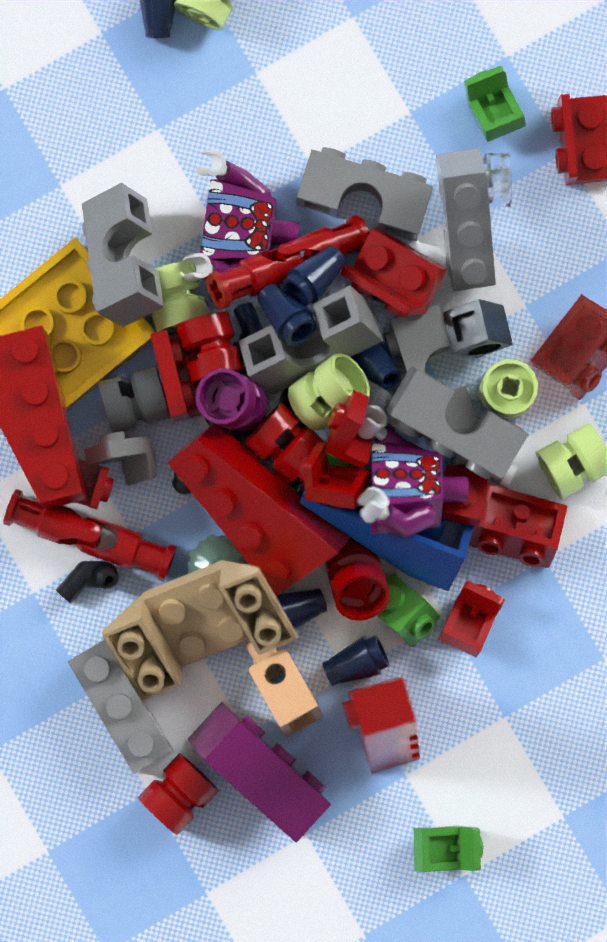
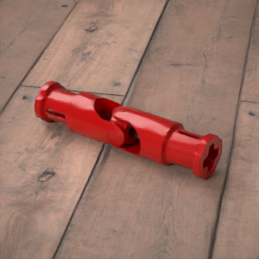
(272, 265)
(69, 528)

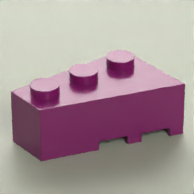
(259, 771)

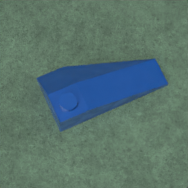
(427, 556)

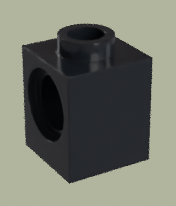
(477, 328)

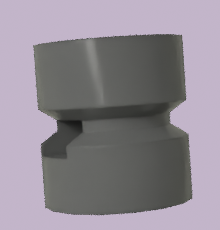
(134, 400)

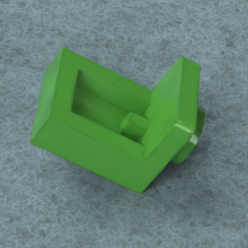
(493, 103)
(408, 612)
(447, 848)

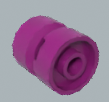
(221, 398)

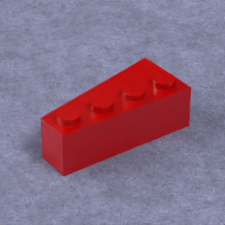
(37, 418)
(255, 508)
(384, 723)

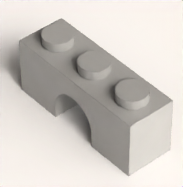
(332, 177)
(467, 219)
(122, 283)
(343, 325)
(415, 342)
(487, 444)
(120, 707)

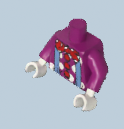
(237, 219)
(404, 482)

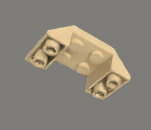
(193, 621)

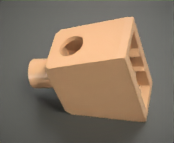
(289, 700)

